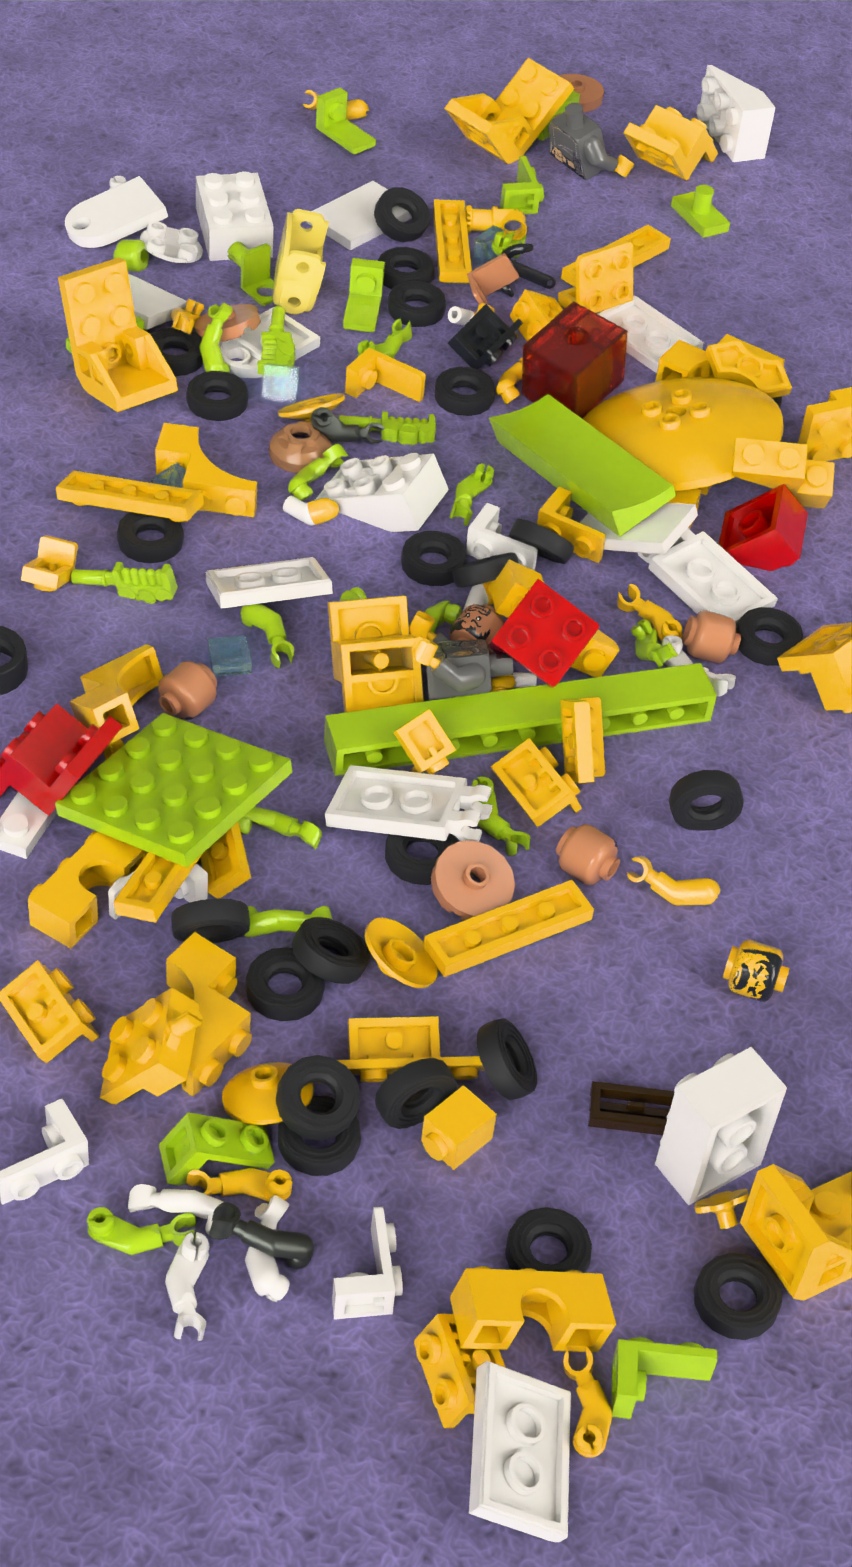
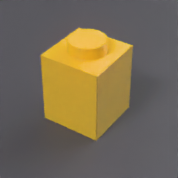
(457, 1128)

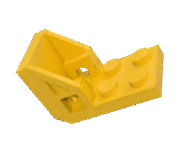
(516, 117)
(108, 349)
(801, 1229)

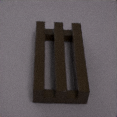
(629, 1116)

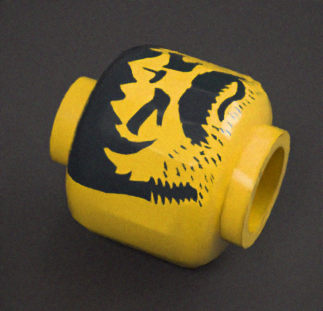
(755, 970)

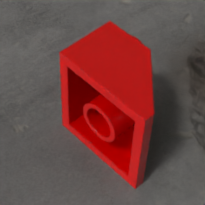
(765, 530)

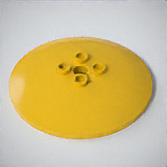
(688, 426)

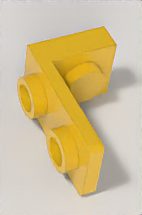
(387, 371)
(557, 516)

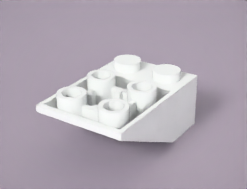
(735, 115)
(388, 491)

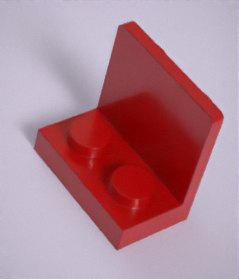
(545, 633)

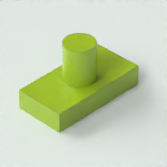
(699, 212)

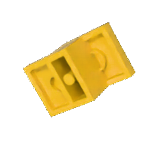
(671, 141)
(374, 653)
(829, 659)

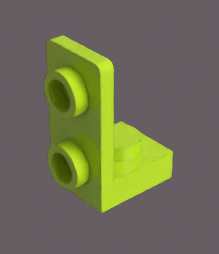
(333, 123)
(524, 194)
(364, 295)
(216, 1139)
(642, 1356)

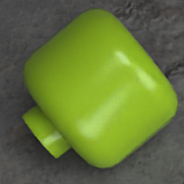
(134, 254)

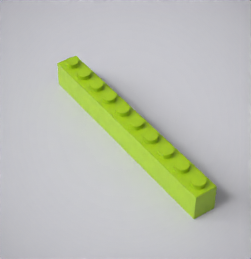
(509, 717)

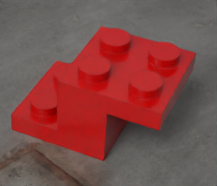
(52, 756)

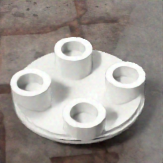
(171, 243)

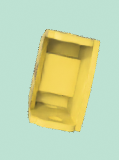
(300, 262)

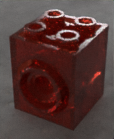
(575, 359)

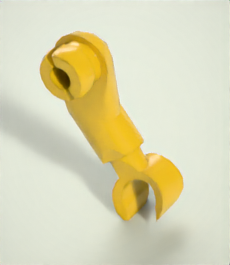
(355, 108)
(184, 318)
(507, 380)
(658, 617)
(677, 892)
(244, 1181)
(596, 1414)

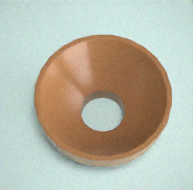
(295, 453)

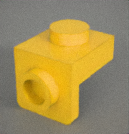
(53, 564)

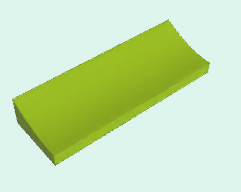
(584, 461)

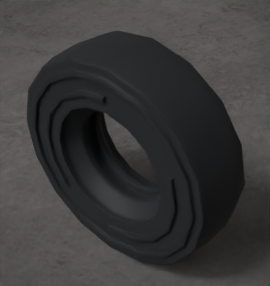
(391, 225)
(406, 257)
(421, 292)
(175, 338)
(464, 404)
(217, 409)
(546, 541)
(432, 542)
(144, 550)
(481, 570)
(771, 620)
(702, 784)
(407, 867)
(211, 918)
(323, 963)
(282, 1006)
(506, 1059)
(427, 1075)
(309, 1123)
(319, 1161)
(551, 1223)
(757, 1277)

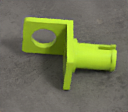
(254, 269)

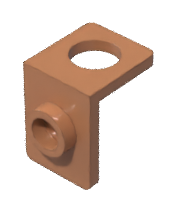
(491, 277)

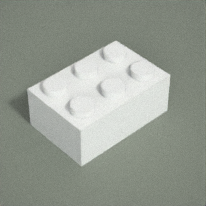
(232, 211)
(719, 1124)

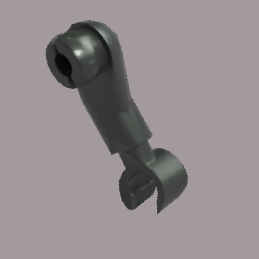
(337, 431)
(293, 1246)

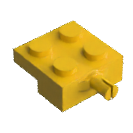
(829, 427)
(151, 1047)

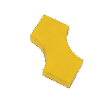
(736, 363)

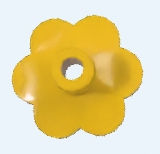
(723, 1205)

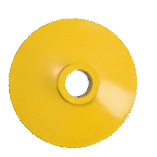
(305, 408)
(400, 953)
(252, 1094)

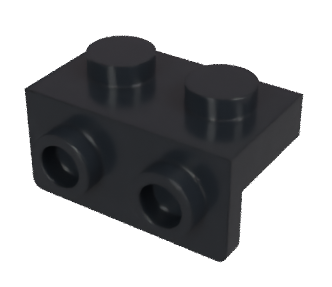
(482, 337)

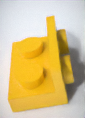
(535, 312)
(583, 738)
(535, 783)
(46, 1010)
(450, 1368)

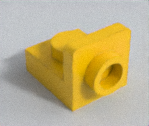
(425, 743)

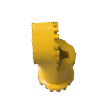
(485, 218)

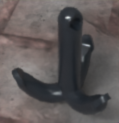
(524, 271)

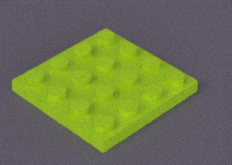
(174, 789)

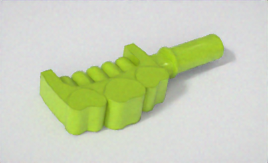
(277, 344)
(402, 430)
(132, 583)

